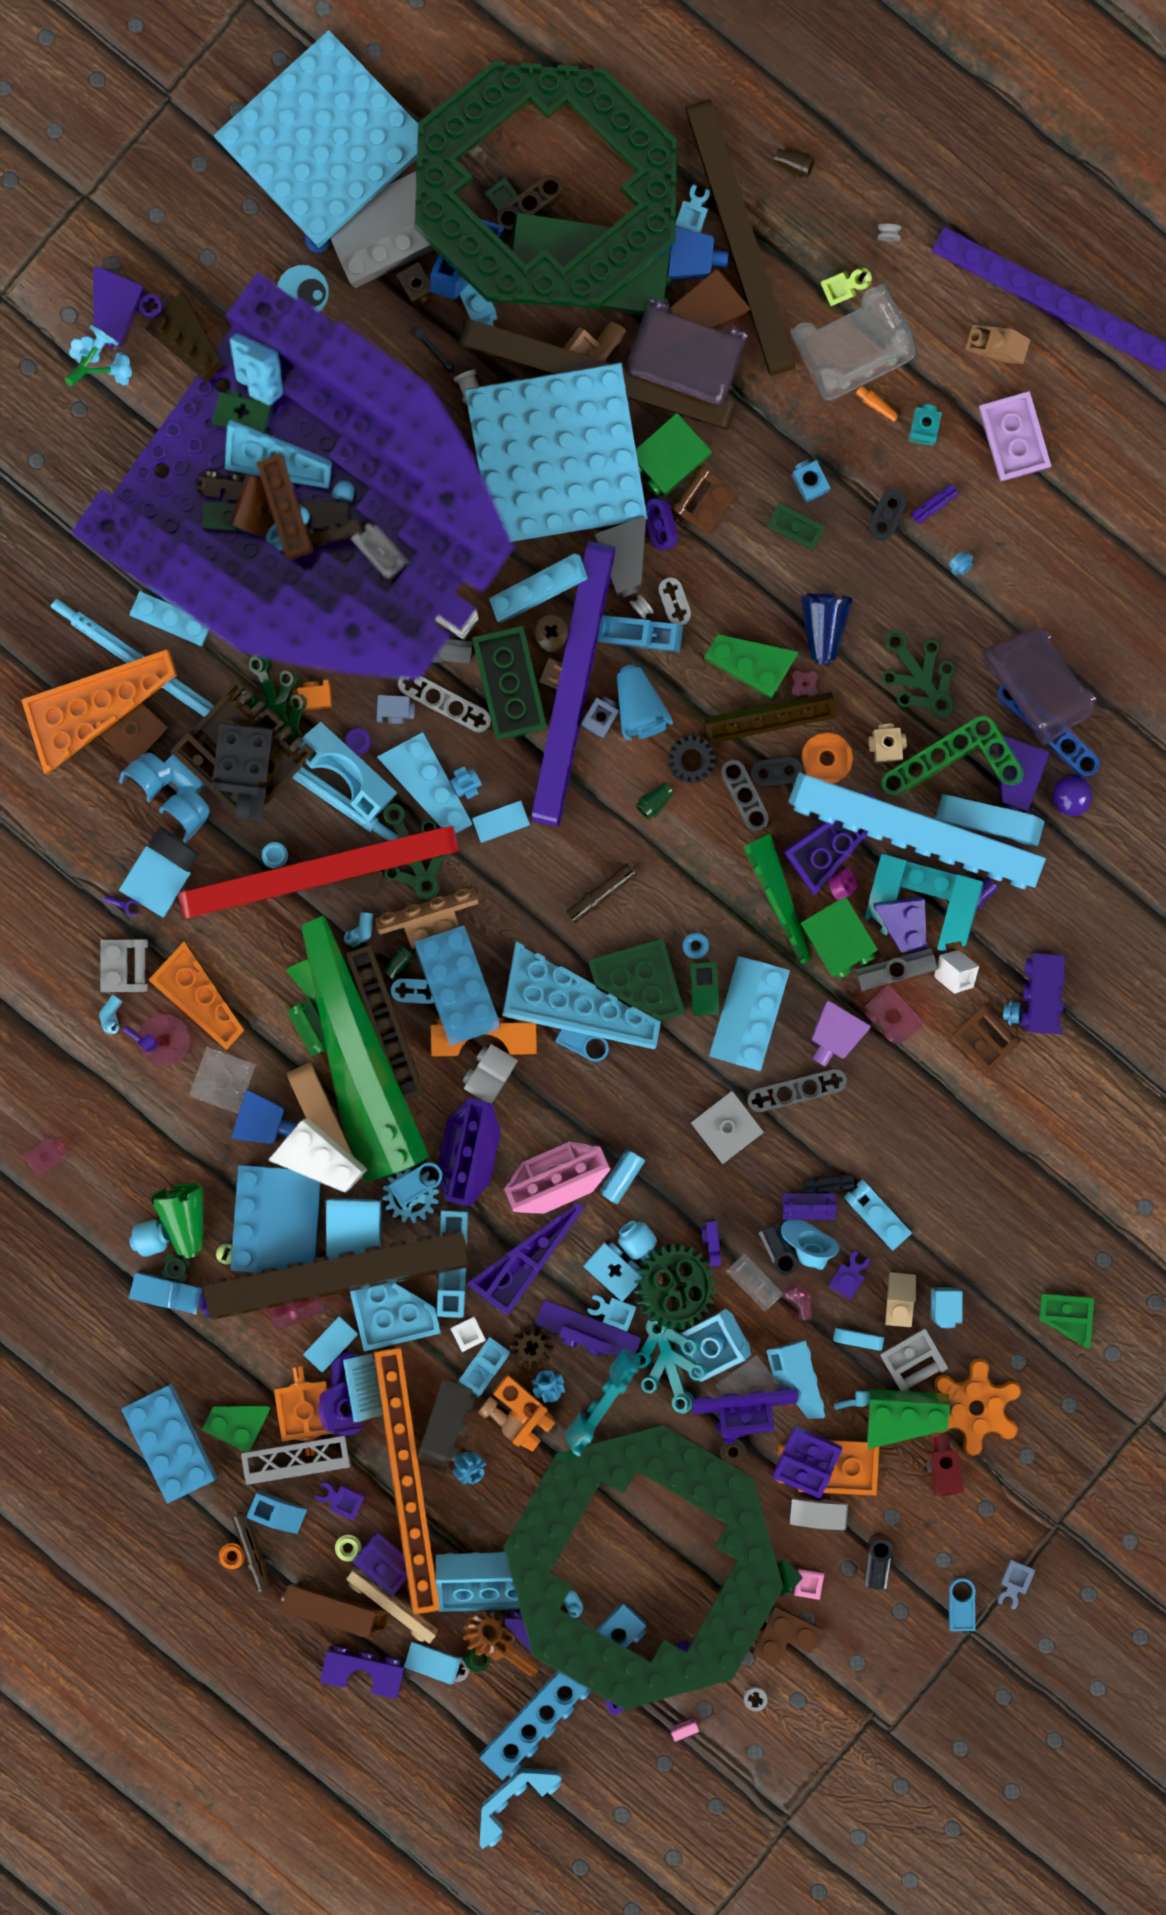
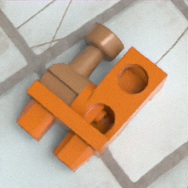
(523, 1417)

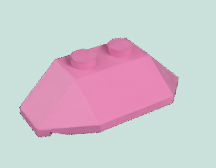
(556, 1177)

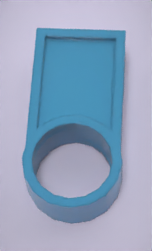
(577, 1043)
(410, 1186)
(961, 1611)

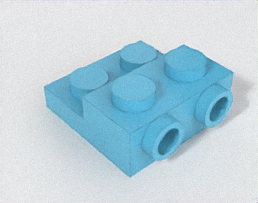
(257, 368)

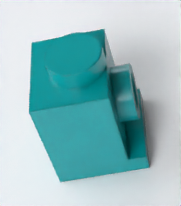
(923, 434)

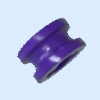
(146, 300)

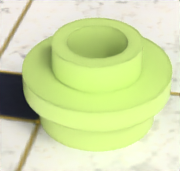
(341, 1553)

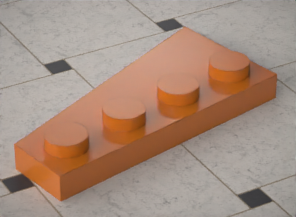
(191, 990)

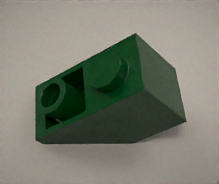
(704, 988)

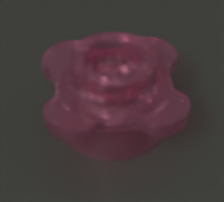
(799, 678)

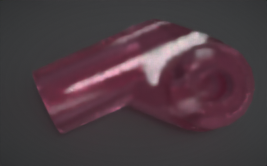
(801, 1299)

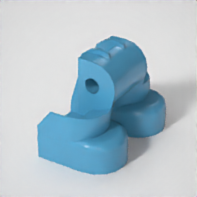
(186, 804)

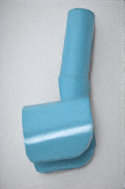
(861, 1399)

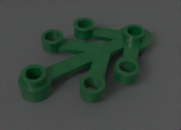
(922, 678)
(278, 703)
(418, 867)

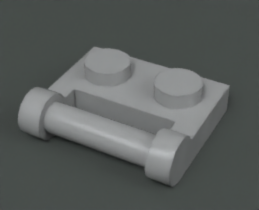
(115, 965)
(909, 1353)

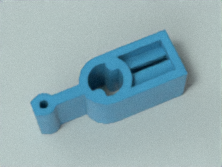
(165, 1292)

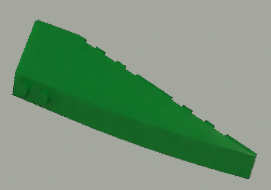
(366, 1091)

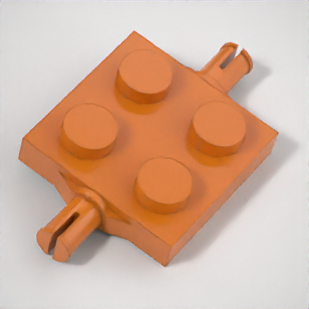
(299, 1409)

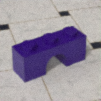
(341, 1663)

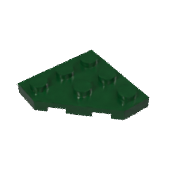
(640, 978)

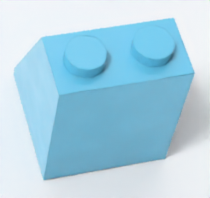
(352, 1225)

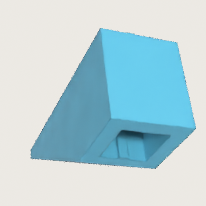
(794, 1370)

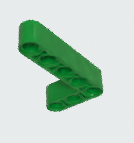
(953, 754)

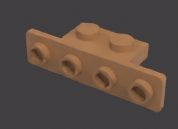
(585, 344)
(429, 917)

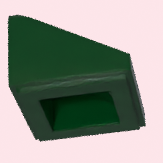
(789, 1576)

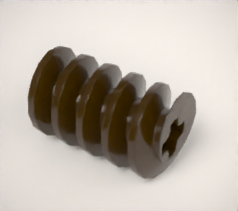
(551, 623)

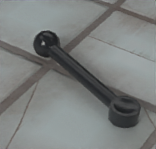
(420, 334)

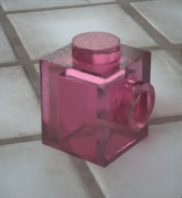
(45, 1156)

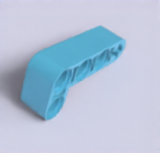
(990, 819)

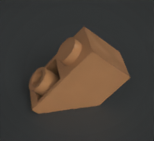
(998, 343)

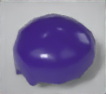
(1072, 795)

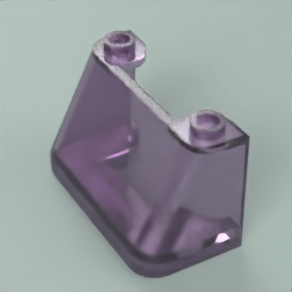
(685, 353)
(1039, 682)

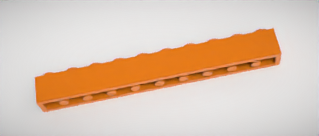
(406, 1480)

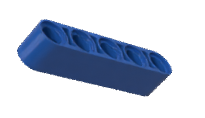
(1079, 749)

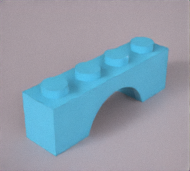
(368, 789)
(452, 1283)

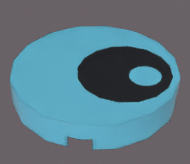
(306, 284)

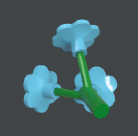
(88, 350)

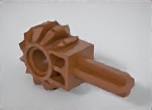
(498, 1643)

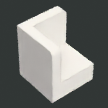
(956, 971)

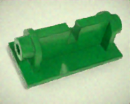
(308, 1026)

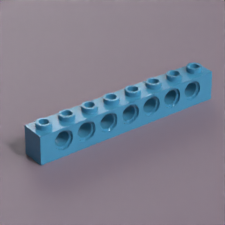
(494, 1754)

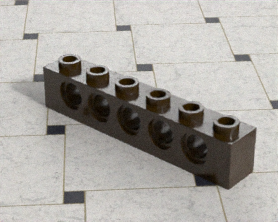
(385, 1020)

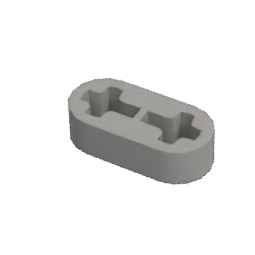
(668, 604)

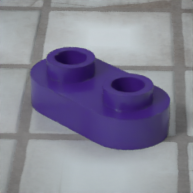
(661, 524)

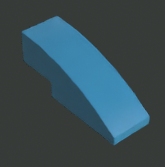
(641, 634)

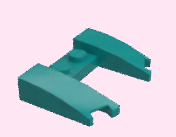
(959, 890)
(583, 1426)

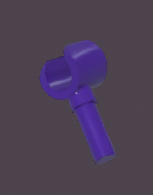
(121, 904)
(147, 1042)

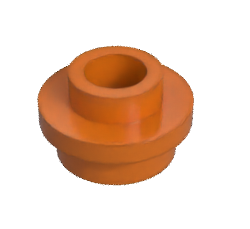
(225, 1561)

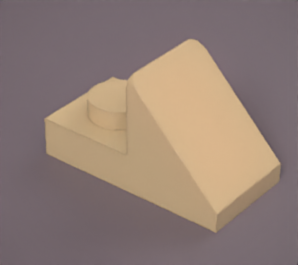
(900, 1299)

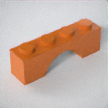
(517, 1036)

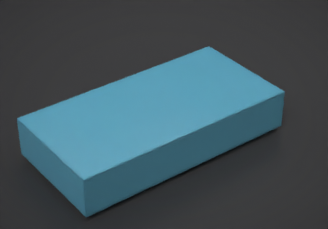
(501, 821)
(330, 1344)
(432, 1663)

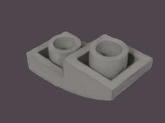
(819, 1514)

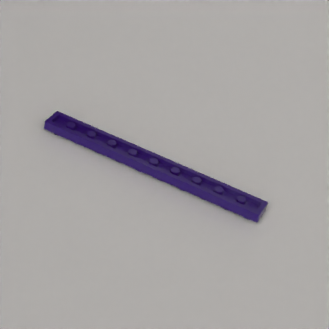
(1051, 298)

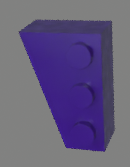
(1043, 993)

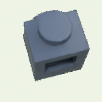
(394, 709)
(590, 722)

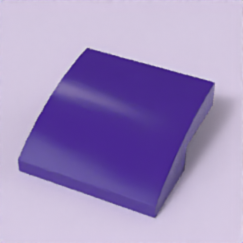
(807, 1461)

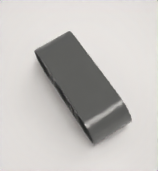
(744, 782)

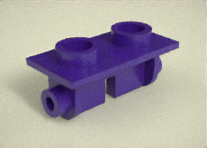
(808, 1206)

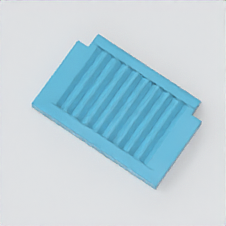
(363, 1387)

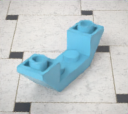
(541, 1779)

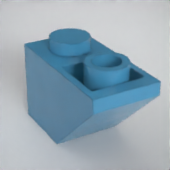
(276, 1512)

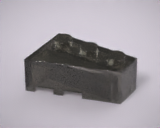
(445, 1426)

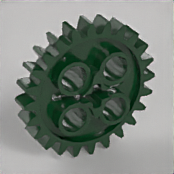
(694, 1277)

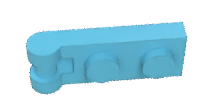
(878, 1216)

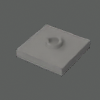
(727, 1127)

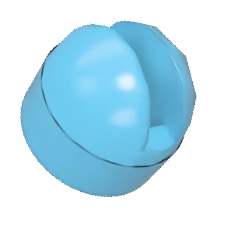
(344, 491)

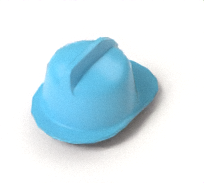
(811, 1245)

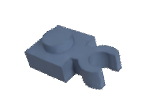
(1016, 1579)

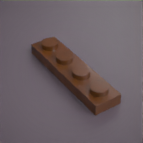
(284, 507)

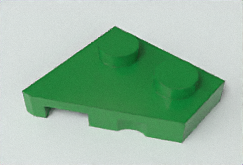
(1068, 1315)
(236, 1424)

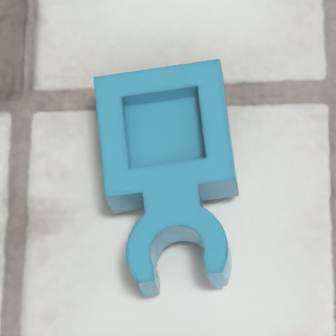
(692, 214)
(616, 1312)

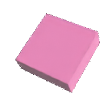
(810, 1585)
(684, 1729)

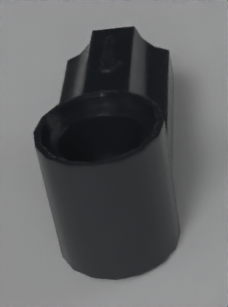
(777, 1247)
(877, 1564)

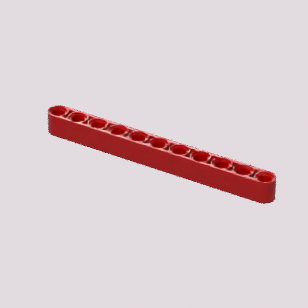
(318, 872)

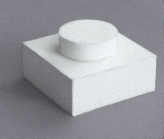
(468, 1334)

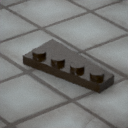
(186, 338)

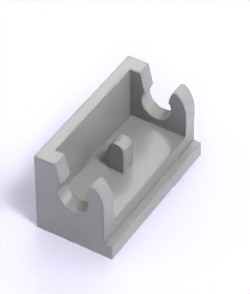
(381, 552)

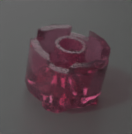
(180, 1037)

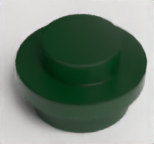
(475, 1662)

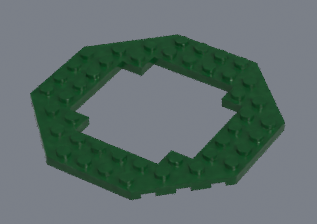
(479, 252)
(589, 1655)

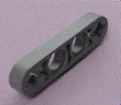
(796, 1089)

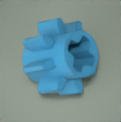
(465, 782)
(548, 1386)
(469, 1467)

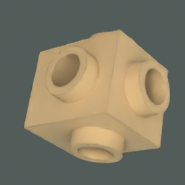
(883, 753)

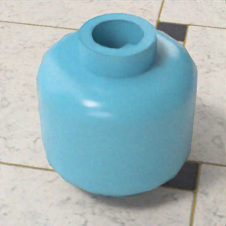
(149, 1238)
(637, 1240)

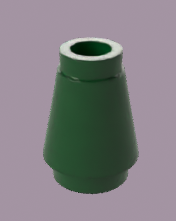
(653, 801)

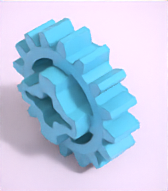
(424, 1198)

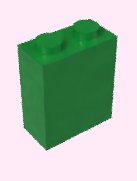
(671, 455)
(839, 938)

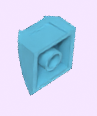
(719, 1344)

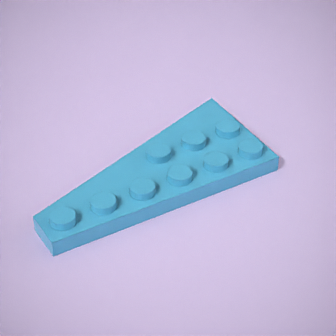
(565, 1001)

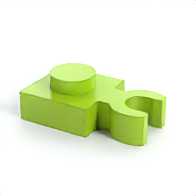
(842, 286)

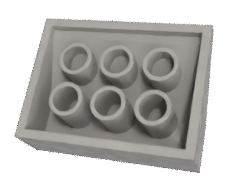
(381, 234)

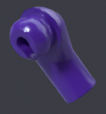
(338, 1368)

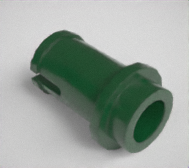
(398, 962)

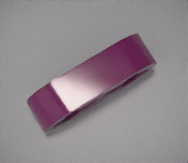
(842, 883)

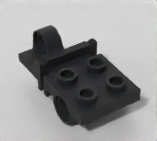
(242, 764)

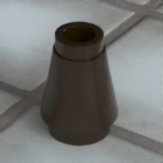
(795, 162)

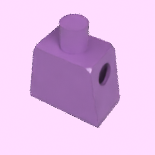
(836, 1033)

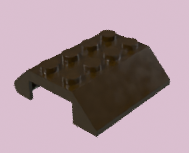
(199, 746)

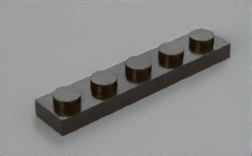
(770, 717)

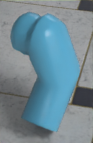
(360, 933)
(573, 1604)

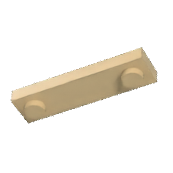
(420, 1627)

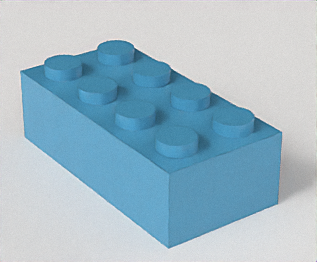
(457, 985)
(169, 1443)

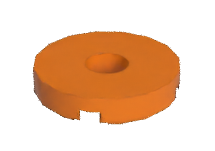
(832, 743)

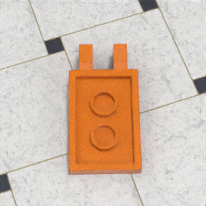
(854, 1471)

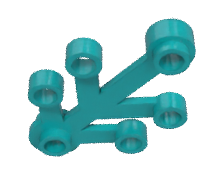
(670, 1359)

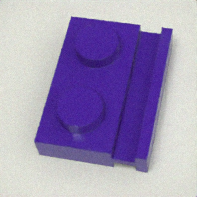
(382, 1564)

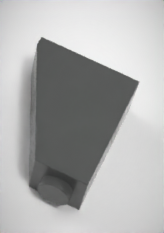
(628, 559)

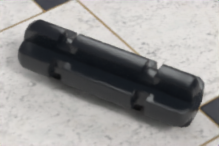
(828, 1183)

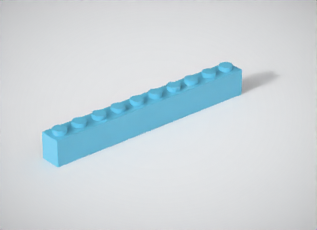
(916, 830)

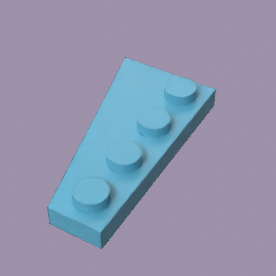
(250, 446)
(423, 777)

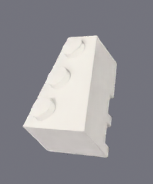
(318, 1157)

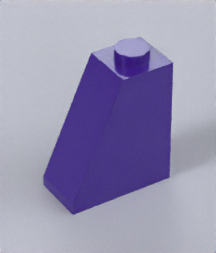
(115, 304)
(1033, 761)

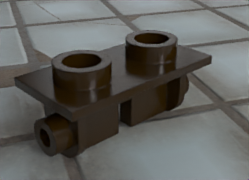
(213, 482)

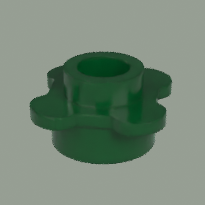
(180, 1274)

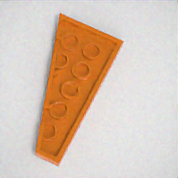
(81, 710)

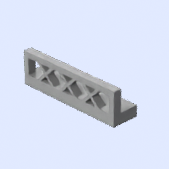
(298, 1469)

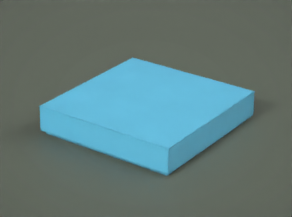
(154, 882)

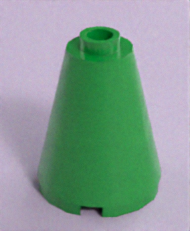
(182, 1216)

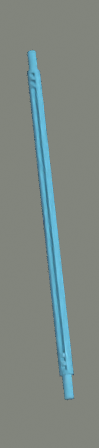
(203, 707)

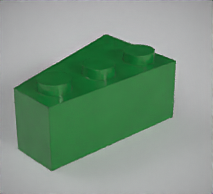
(751, 663)
(905, 1415)

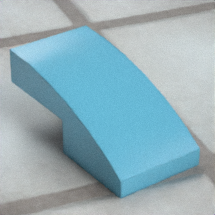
(484, 1367)

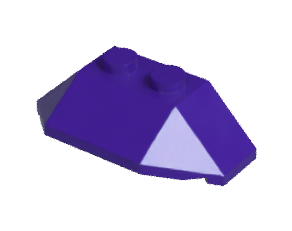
(468, 1151)

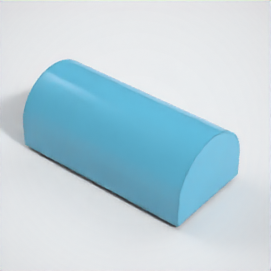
(622, 1176)

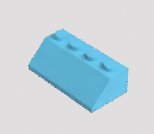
(749, 1013)
(474, 1582)

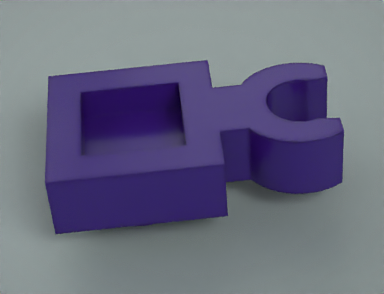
(710, 1235)
(848, 1278)
(345, 1501)

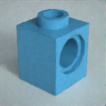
(810, 492)

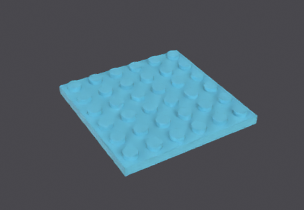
(322, 139)
(558, 451)

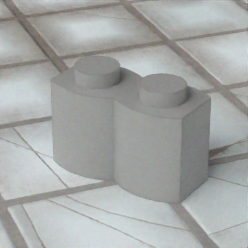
(490, 1073)

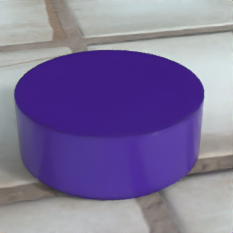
(358, 740)

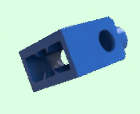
(693, 256)
(261, 1120)

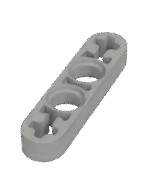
(442, 705)

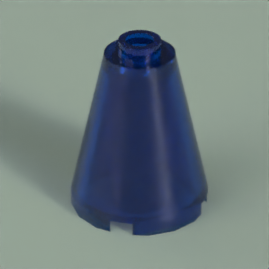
(825, 624)

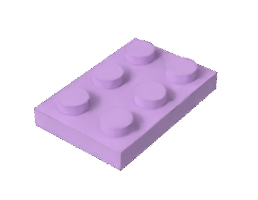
(1014, 436)

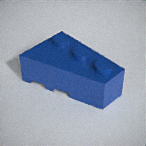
(446, 279)

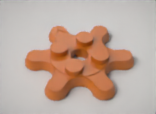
(994, 1401)

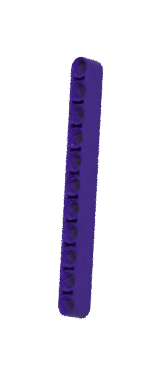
(573, 684)

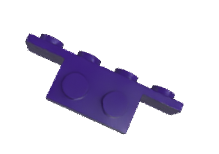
(583, 1330)
(745, 1412)

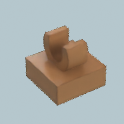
(551, 674)

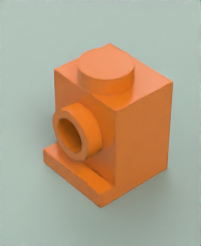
(317, 696)

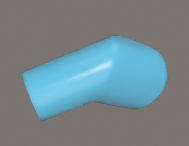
(108, 1015)

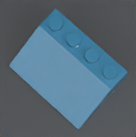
(274, 1218)

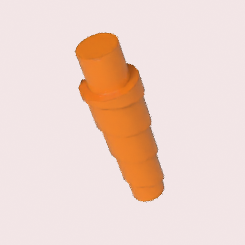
(875, 402)

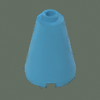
(639, 705)

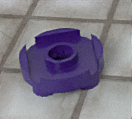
(330, 1413)

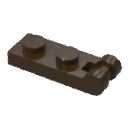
(336, 533)

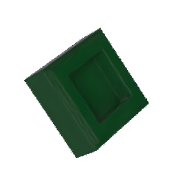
(501, 194)

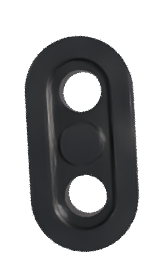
(887, 515)
(775, 771)

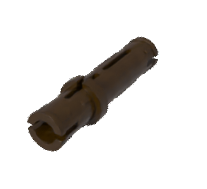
(601, 893)
(255, 1562)

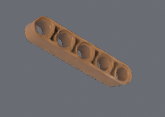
(316, 1103)

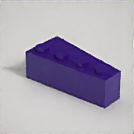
(822, 850)

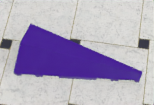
(512, 1274)

